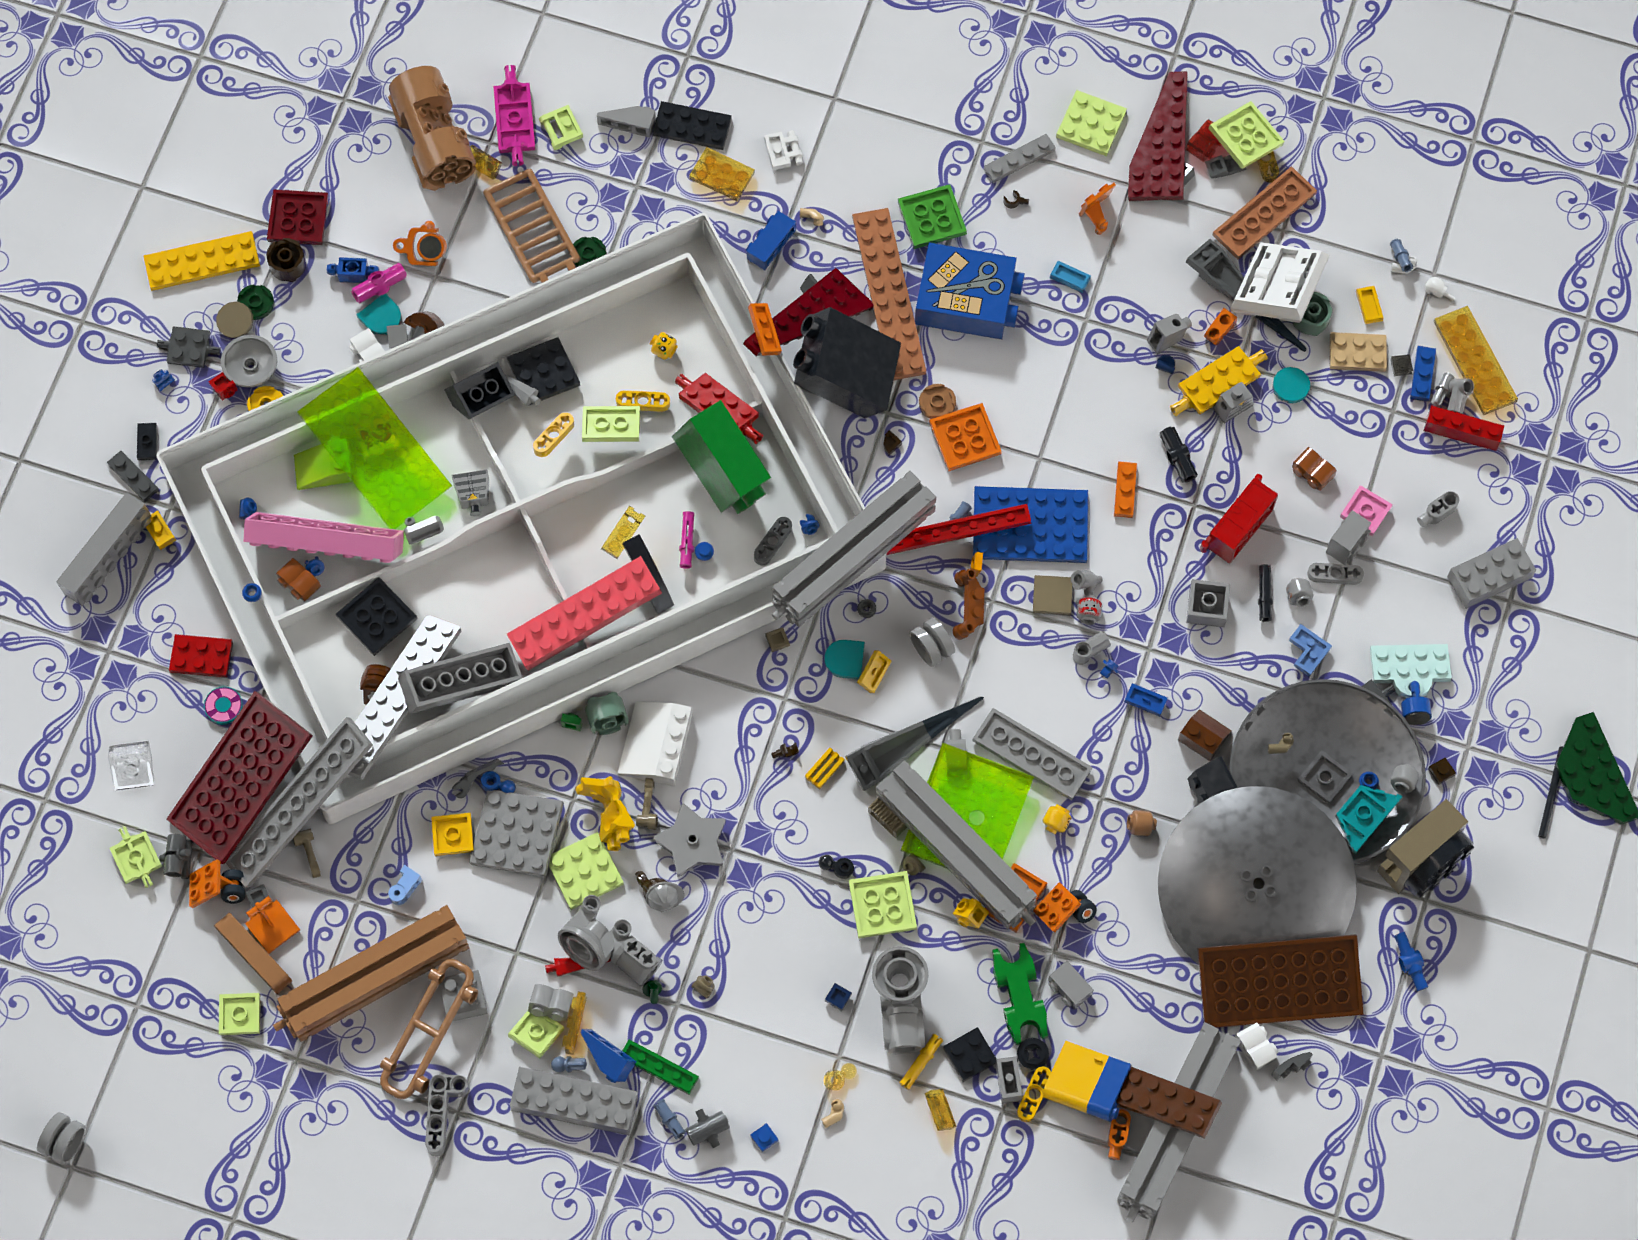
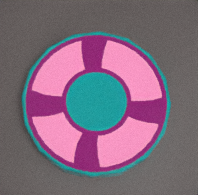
(223, 705)

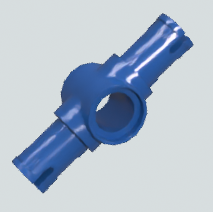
(1411, 961)

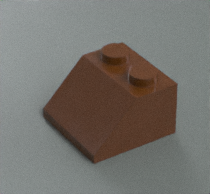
(1204, 734)

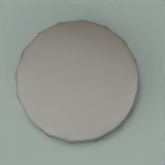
(234, 320)

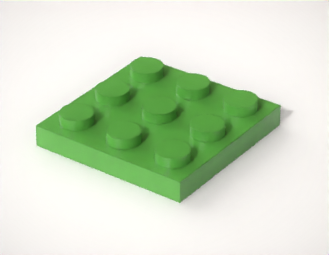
(932, 216)

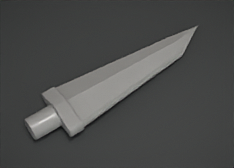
(524, 392)

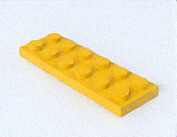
(201, 260)

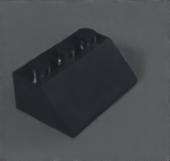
(480, 391)
(1211, 779)

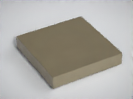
(1052, 595)

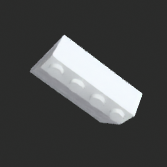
(655, 741)

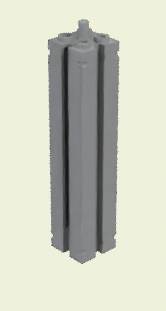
(853, 549)
(957, 846)
(1166, 1144)

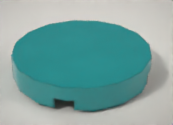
(1291, 385)

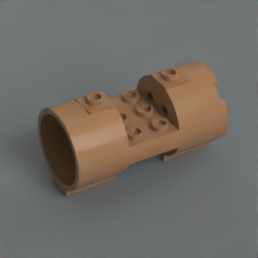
(422, 106)

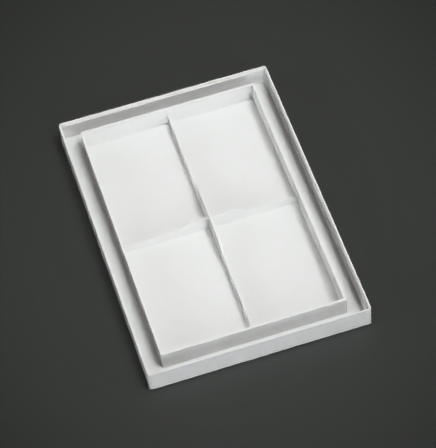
(542, 514)

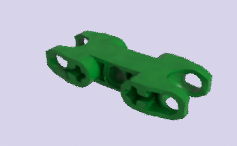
(1016, 979)

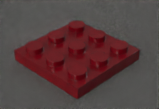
(298, 216)

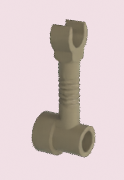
(646, 819)
(304, 838)

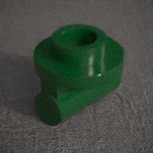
(652, 989)

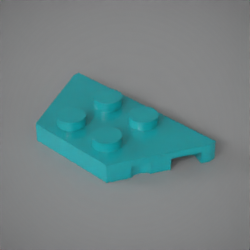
(1364, 814)

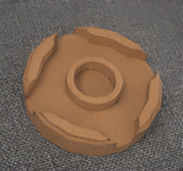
(937, 401)

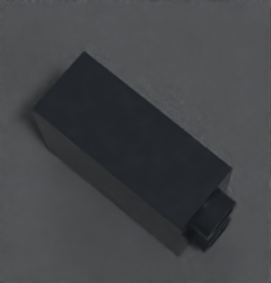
(846, 362)

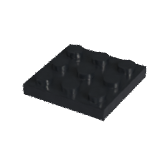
(545, 369)
(376, 616)

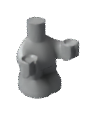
(1085, 579)

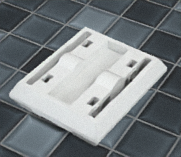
(1277, 280)

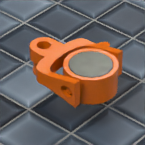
(430, 246)

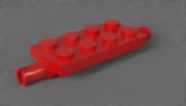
(707, 391)

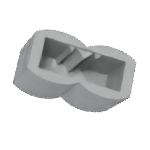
(550, 1002)

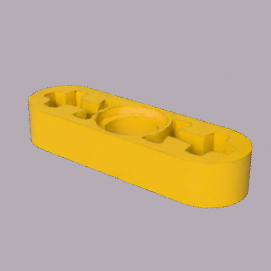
(646, 407)
(555, 426)
(1035, 1078)

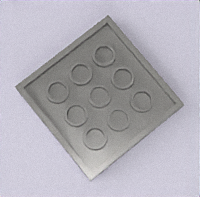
(516, 832)

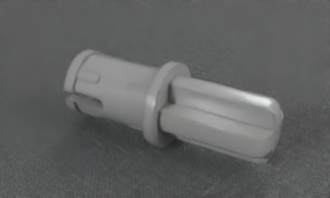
(1442, 390)

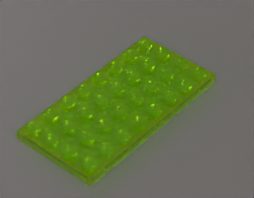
(374, 449)

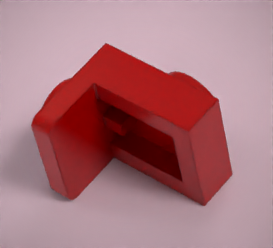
(222, 386)

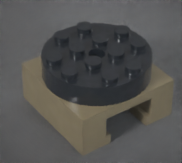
(1427, 851)

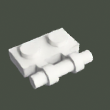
(777, 149)

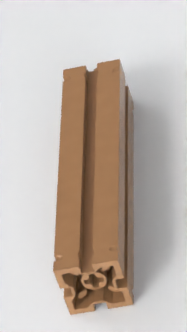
(371, 974)

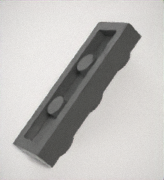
(132, 476)

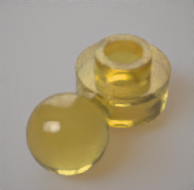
(847, 1071)

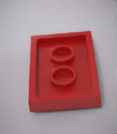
(200, 656)

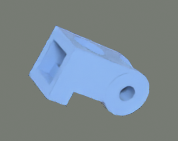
(405, 887)

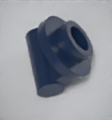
(1166, 363)

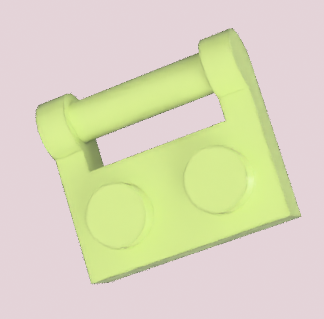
(566, 123)

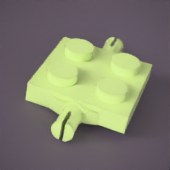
(135, 857)

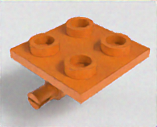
(1093, 209)
(271, 924)

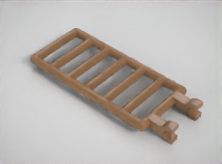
(519, 249)

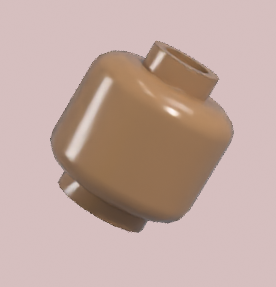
(1141, 823)

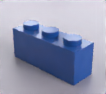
(770, 240)

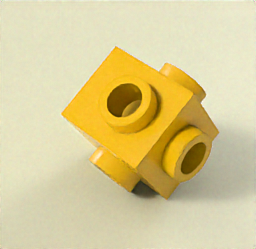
(970, 913)

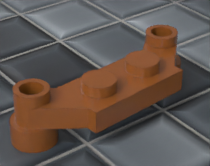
(972, 603)

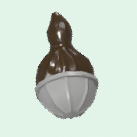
(660, 893)

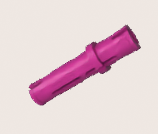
(685, 560)

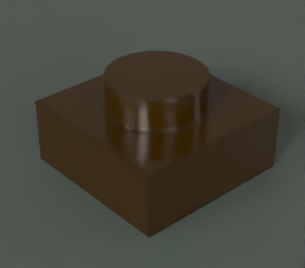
(1441, 770)

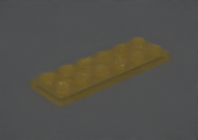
(1475, 360)

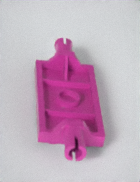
(514, 116)

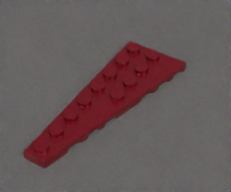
(831, 291)

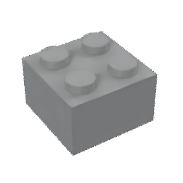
(1349, 537)
(1208, 603)
(450, 988)

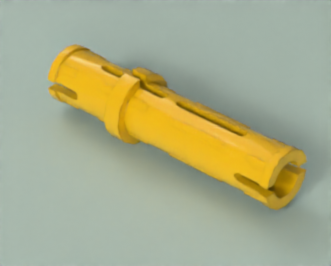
(920, 1062)

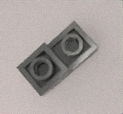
(1297, 1062)

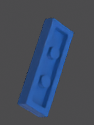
(1423, 373)

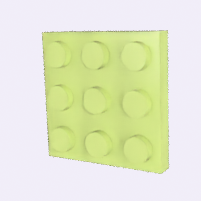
(1091, 123)
(1246, 135)
(584, 870)
(882, 904)

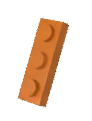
(764, 329)
(1125, 489)

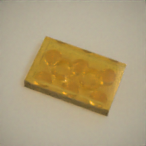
(722, 174)

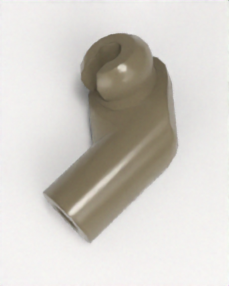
(1283, 746)

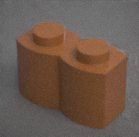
(1314, 469)
(298, 580)

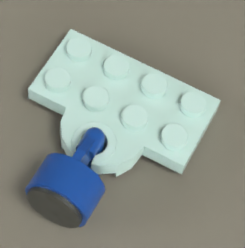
(1412, 673)

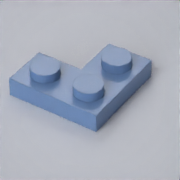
(1314, 649)

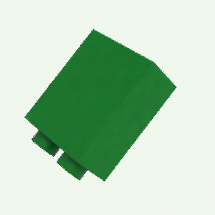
(722, 458)

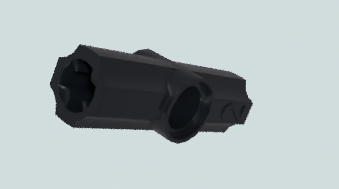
(1178, 454)

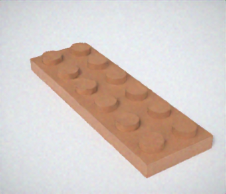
(1264, 212)

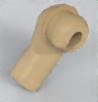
(814, 214)
(835, 1115)

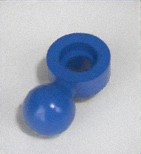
(506, 786)

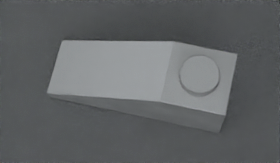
(631, 119)

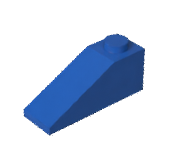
(608, 1057)

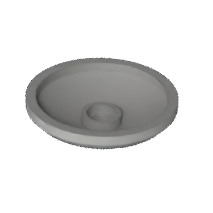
(249, 351)

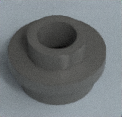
(866, 603)

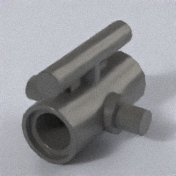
(177, 856)
(707, 1128)

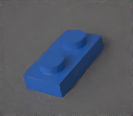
(1146, 699)

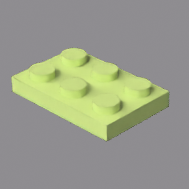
(611, 424)

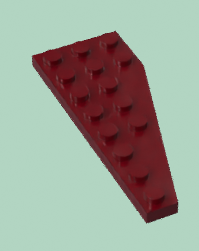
(1160, 155)

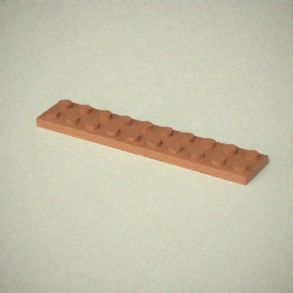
(889, 288)

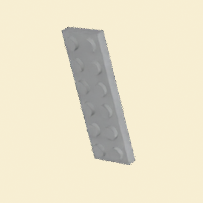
(1032, 754)

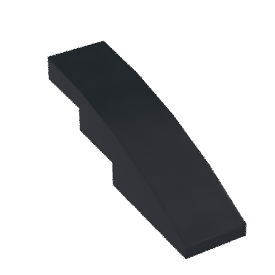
(635, 548)

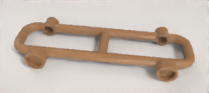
(466, 993)

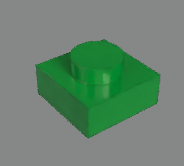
(571, 721)

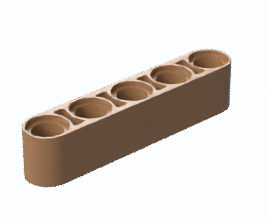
(253, 953)

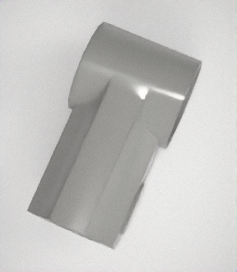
(1459, 391)
(1091, 647)

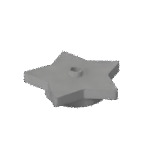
(687, 853)

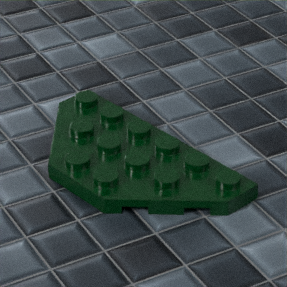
(1592, 772)

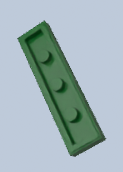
(661, 1067)

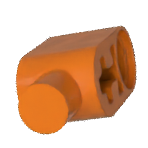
(1116, 1148)

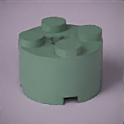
(1316, 315)
(606, 713)

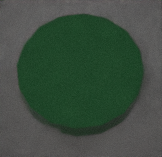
(589, 249)
(258, 300)

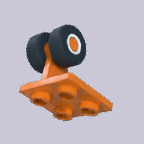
(207, 882)
(1061, 904)

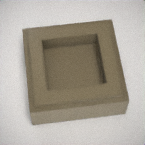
(777, 639)

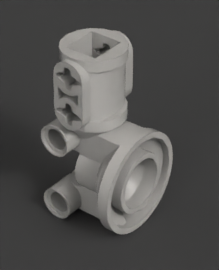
(593, 945)
(901, 1005)

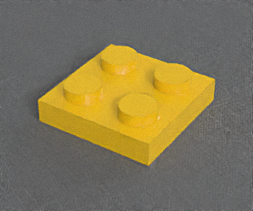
(452, 834)

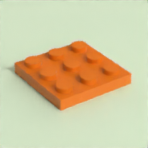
(965, 437)

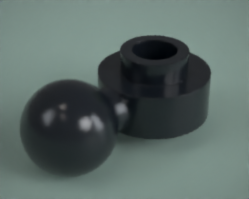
(826, 862)

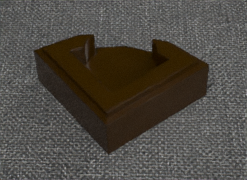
(891, 442)

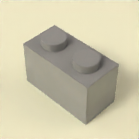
(1070, 985)
(1008, 1080)

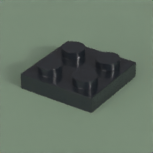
(970, 1054)

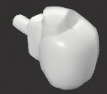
(1436, 287)

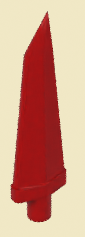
(564, 966)

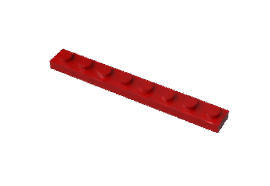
(964, 528)

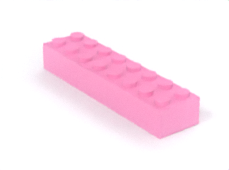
(323, 536)

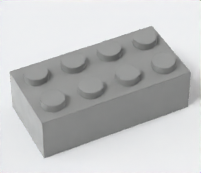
(1491, 573)

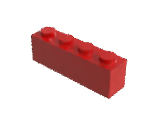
(1463, 428)

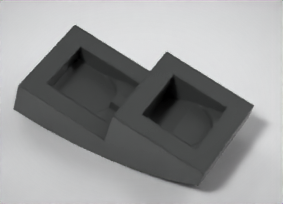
(1222, 166)

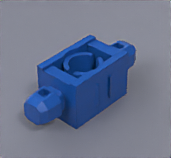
(347, 264)

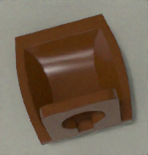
(371, 679)

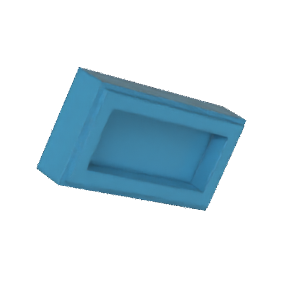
(1070, 276)

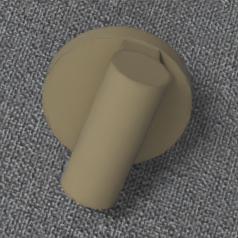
(913, 865)
(704, 986)

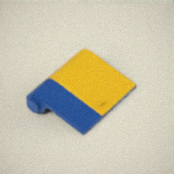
(1087, 1081)

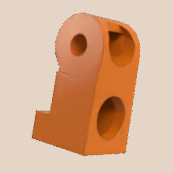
(1221, 326)

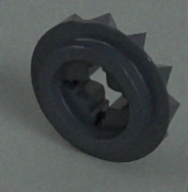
(1031, 1044)

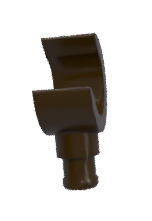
(1019, 200)
(786, 751)

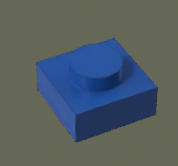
(764, 1137)

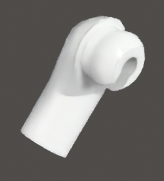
(1397, 268)

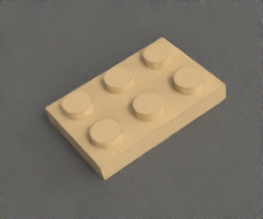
(1358, 352)

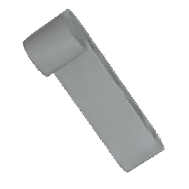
(441, 1114)

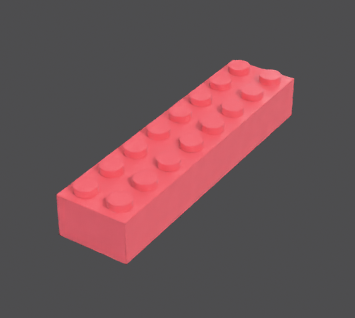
(584, 613)

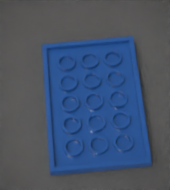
(1056, 529)

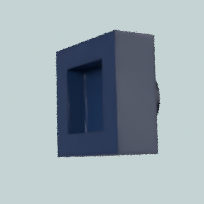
(838, 996)

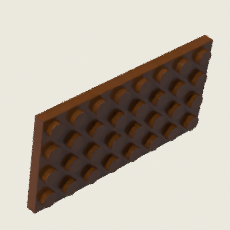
(1280, 981)

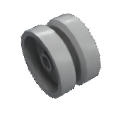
(932, 642)
(61, 1138)

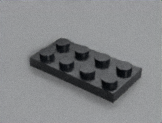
(692, 125)

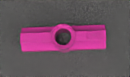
(378, 283)

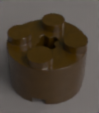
(286, 260)

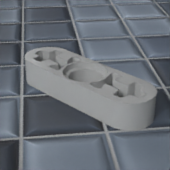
(1340, 567)

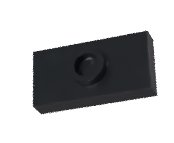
(146, 441)

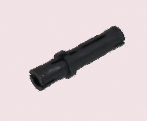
(1265, 600)

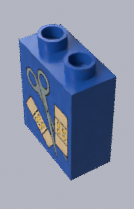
(968, 291)

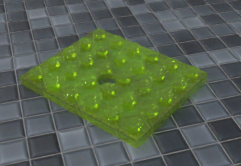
(971, 785)

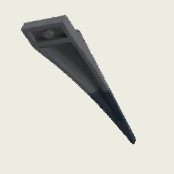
(1220, 272)
(880, 757)

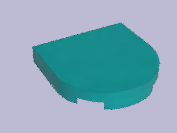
(380, 314)
(845, 658)

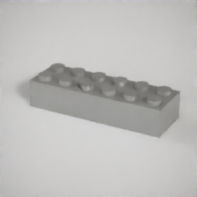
(104, 549)
(459, 678)
(574, 1101)

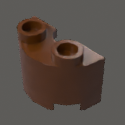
(426, 319)

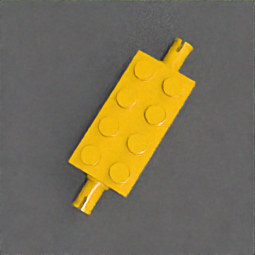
(1205, 386)

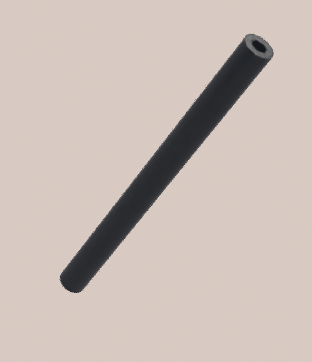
(1550, 799)

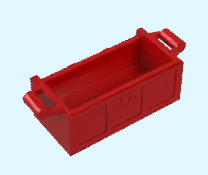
(1241, 520)

